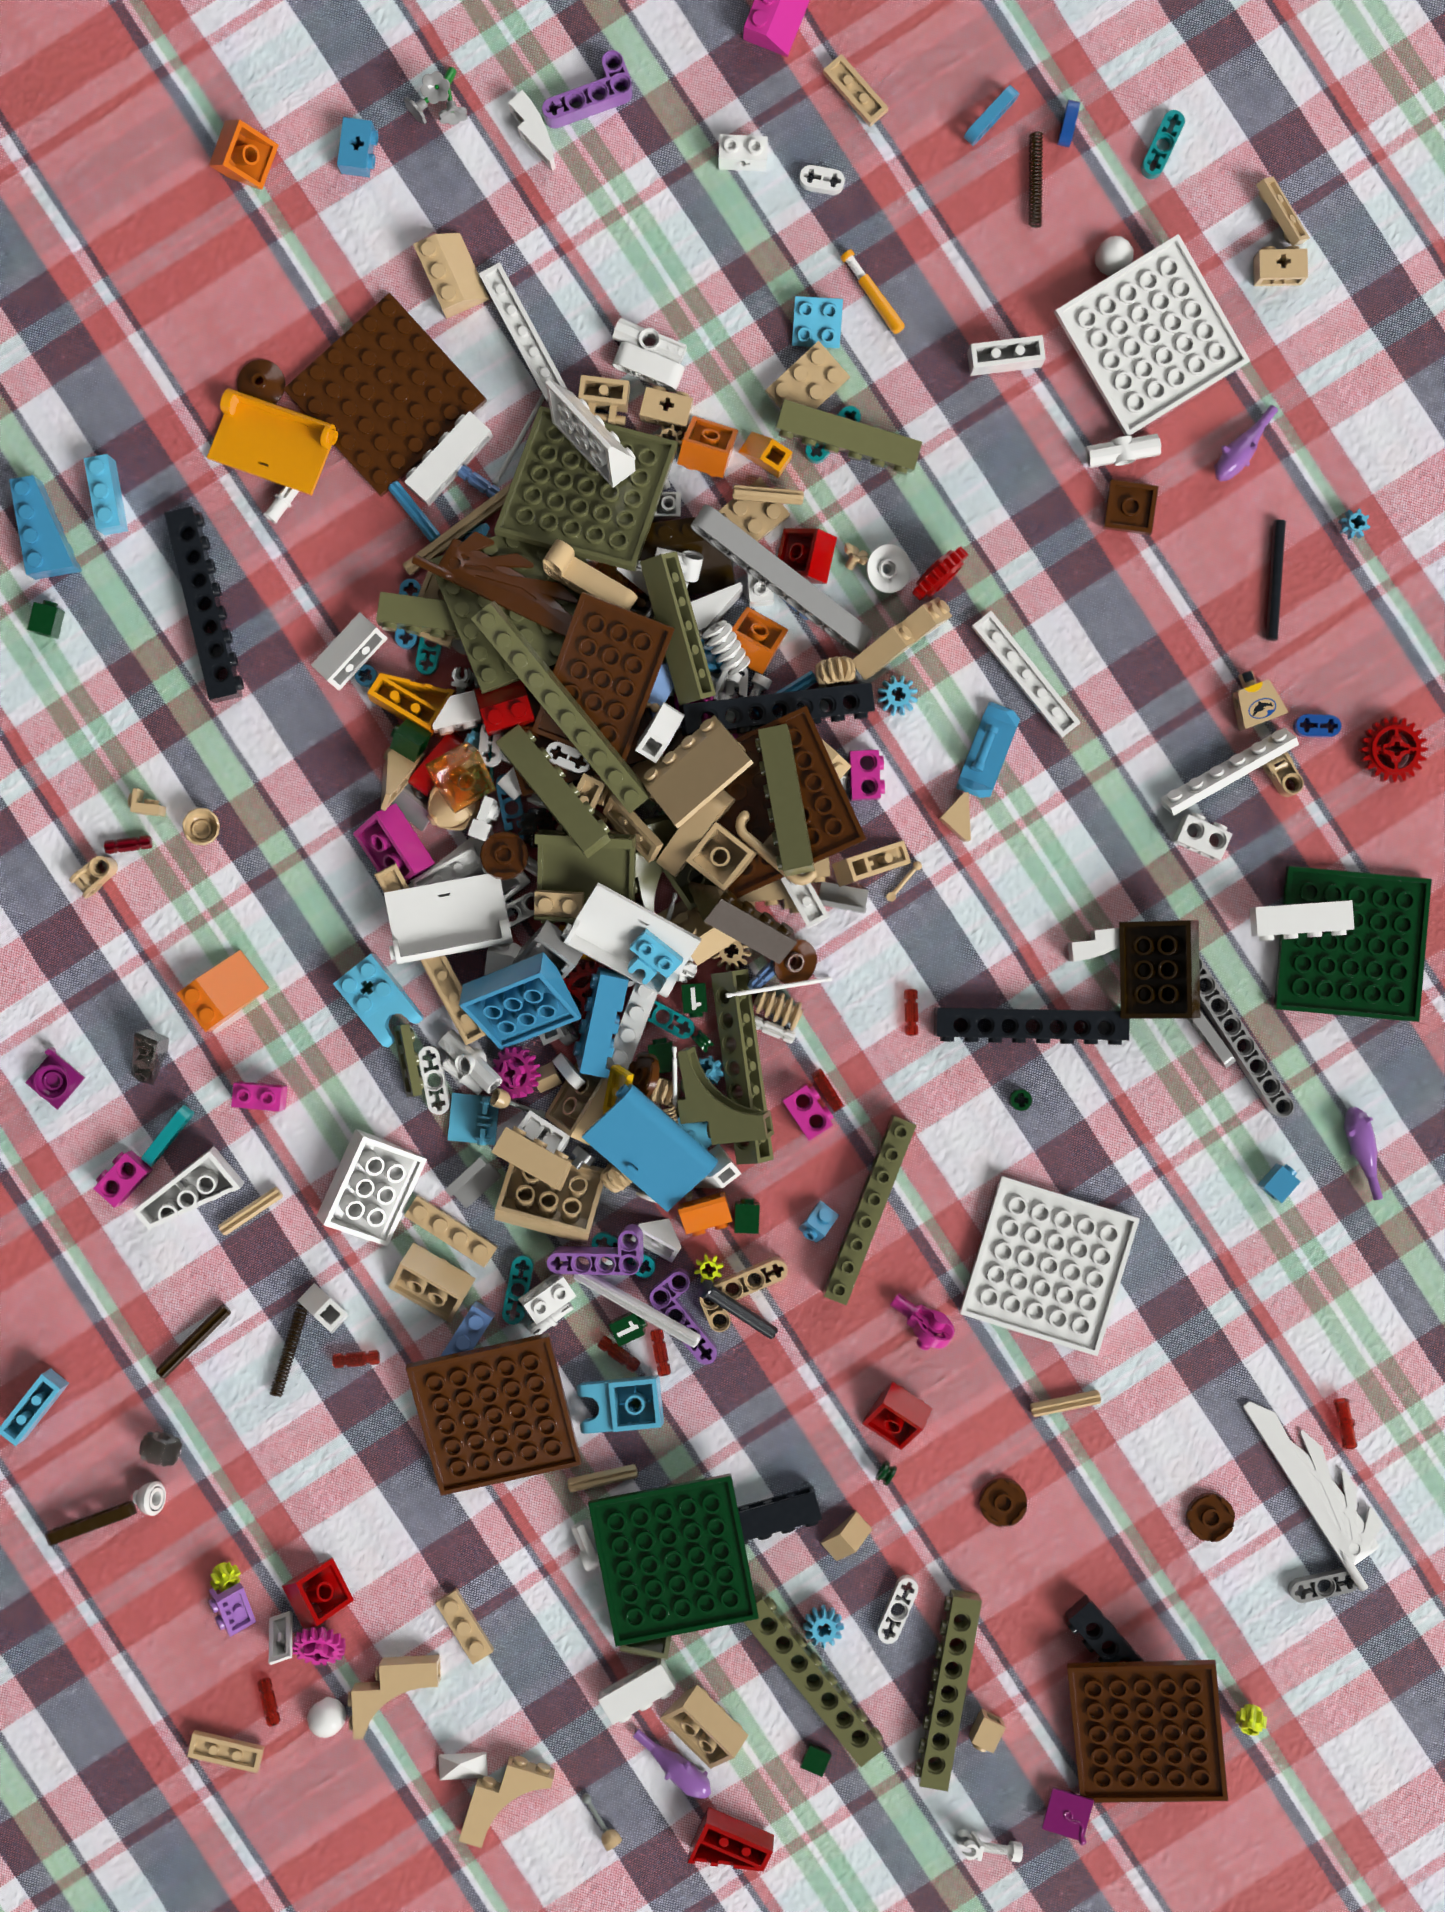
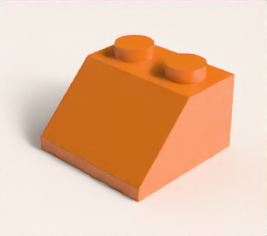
(243, 154)
(707, 447)
(759, 638)
(705, 1213)

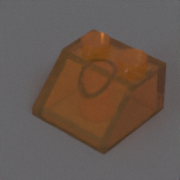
(461, 776)

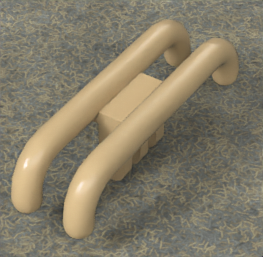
(768, 850)

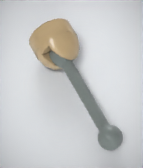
(501, 1099)
(610, 1837)

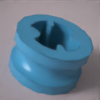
(368, 683)

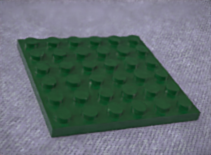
(1374, 966)
(673, 1559)

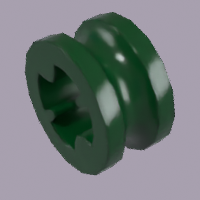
(702, 1041)
(1015, 1105)
(886, 1473)

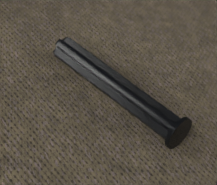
(708, 1291)

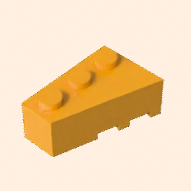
(409, 699)

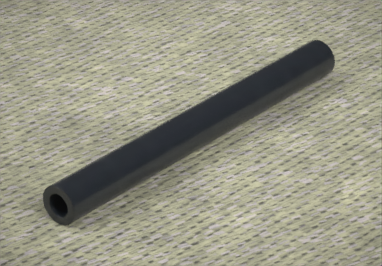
(1275, 580)

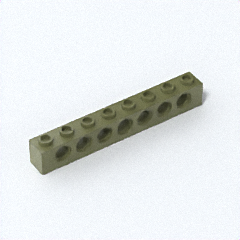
(741, 1056)
(869, 1209)
(860, 1748)
(938, 1775)

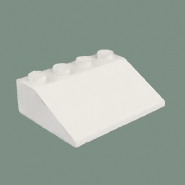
(589, 434)
(371, 1188)

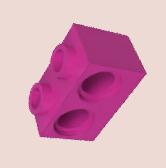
(859, 775)
(259, 1096)
(803, 1114)
(126, 1182)

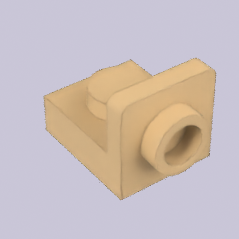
(149, 807)

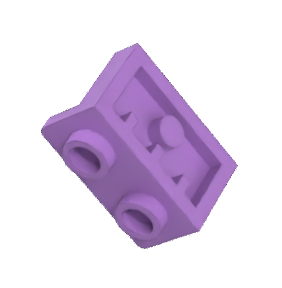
(232, 1609)

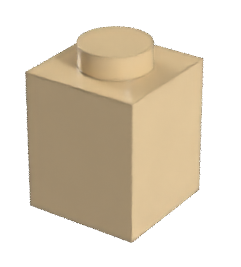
(986, 1731)

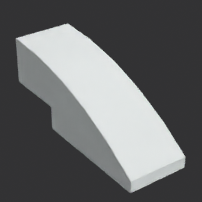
(532, 128)
(1101, 943)

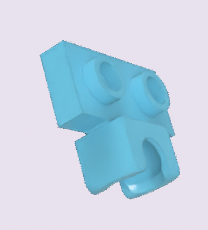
(653, 956)

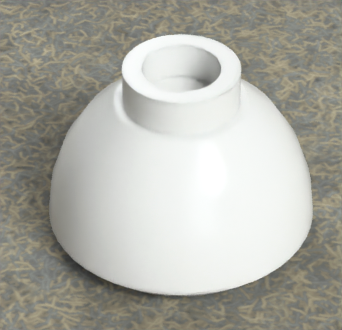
(150, 1498)

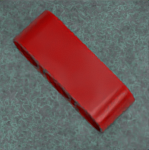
(420, 778)

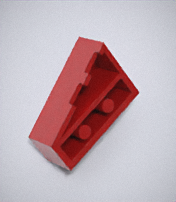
(730, 1842)

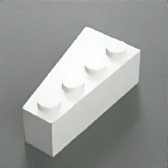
(197, 1184)

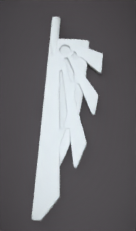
(1328, 1505)

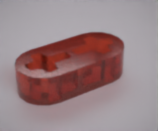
(827, 1090)

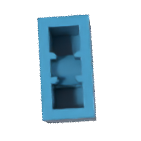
(356, 133)

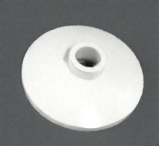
(898, 568)

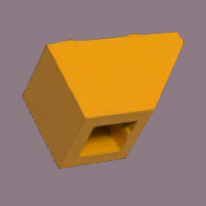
(766, 453)

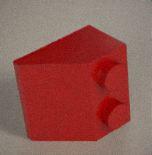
(808, 552)
(505, 708)
(897, 1416)
(317, 1593)

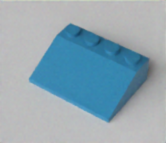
(519, 1001)

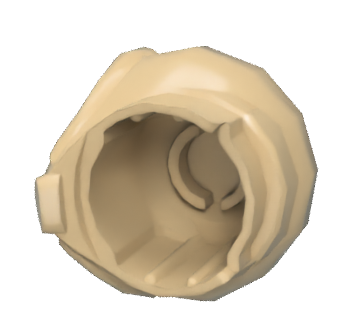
(441, 814)

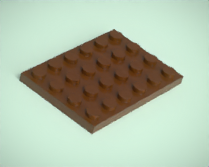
(608, 669)

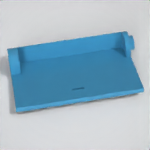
(646, 1138)

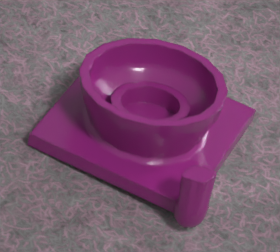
(55, 1079)
(1068, 1814)

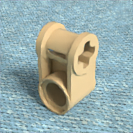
(1282, 772)
(90, 878)

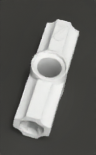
(636, 335)
(1123, 450)
(470, 1061)

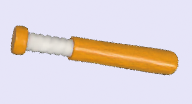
(877, 298)

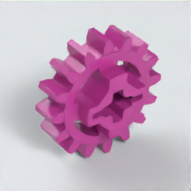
(517, 1071)
(318, 1646)

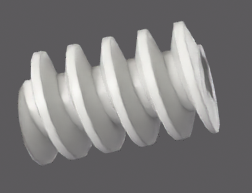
(727, 646)

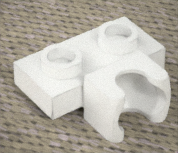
(488, 812)

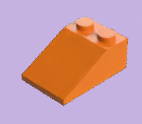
(222, 991)

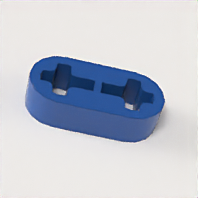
(1068, 123)
(1317, 720)

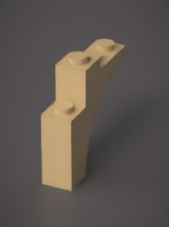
(776, 891)

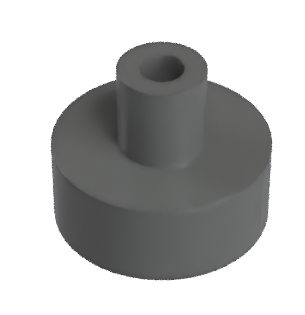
(582, 1156)

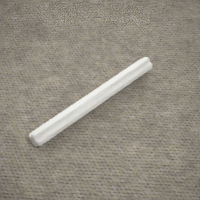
(639, 1308)

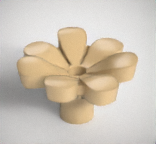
(855, 556)

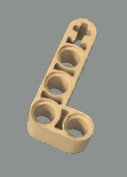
(580, 577)
(692, 832)
(745, 1288)

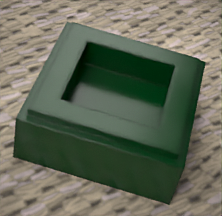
(815, 1760)

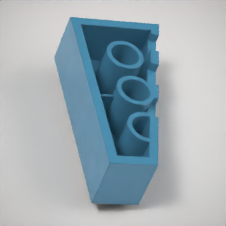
(40, 532)
(600, 1022)

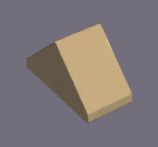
(958, 818)
(847, 1537)

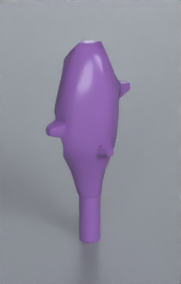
(1241, 450)
(1363, 1146)
(677, 1768)

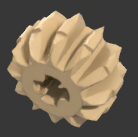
(835, 672)
(736, 957)
(664, 1092)
(614, 1179)

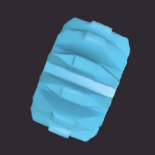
(890, 699)
(820, 1618)

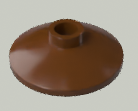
(273, 381)
(802, 966)

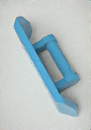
(988, 750)

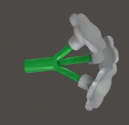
(437, 89)

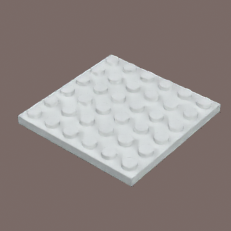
(1152, 335)
(1049, 1265)

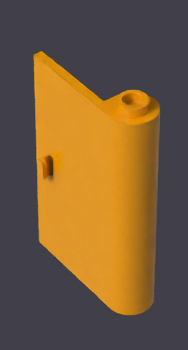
(271, 435)

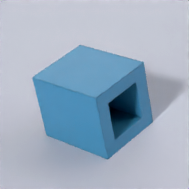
(1279, 1182)

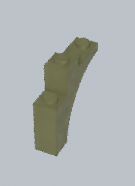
(647, 873)
(704, 1102)

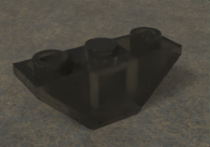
(148, 1055)

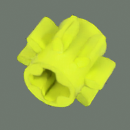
(713, 1263)
(224, 1576)
(1251, 1719)

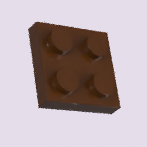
(1130, 507)

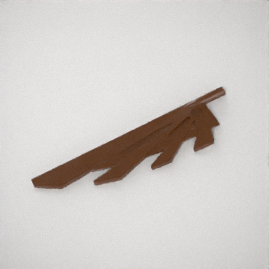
(500, 583)

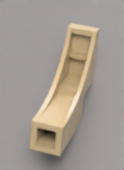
(901, 637)
(395, 1677)
(491, 1796)

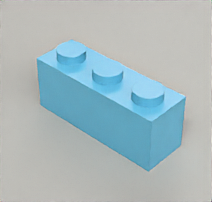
(105, 494)
(33, 1407)

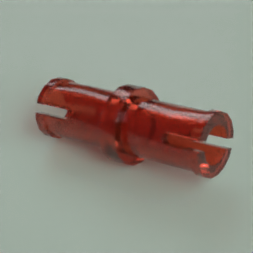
(1345, 1423)

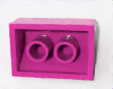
(774, 24)
(391, 840)

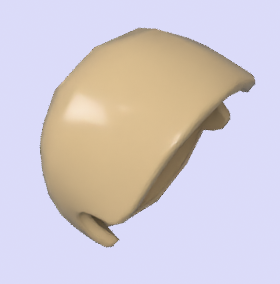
(201, 826)

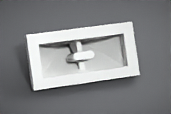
(660, 1238)
(280, 1637)
(463, 1766)

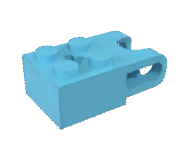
(379, 1006)
(615, 1404)

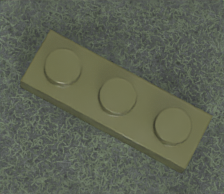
(408, 1060)

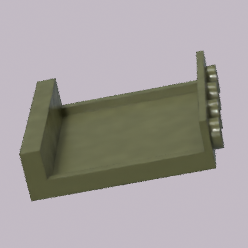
(565, 867)

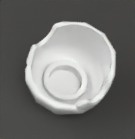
(1113, 255)
(326, 1717)

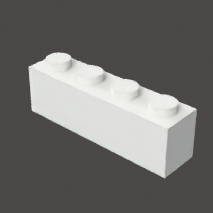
(444, 462)
(1302, 918)

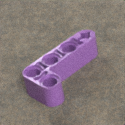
(585, 94)
(594, 1256)
(672, 1302)

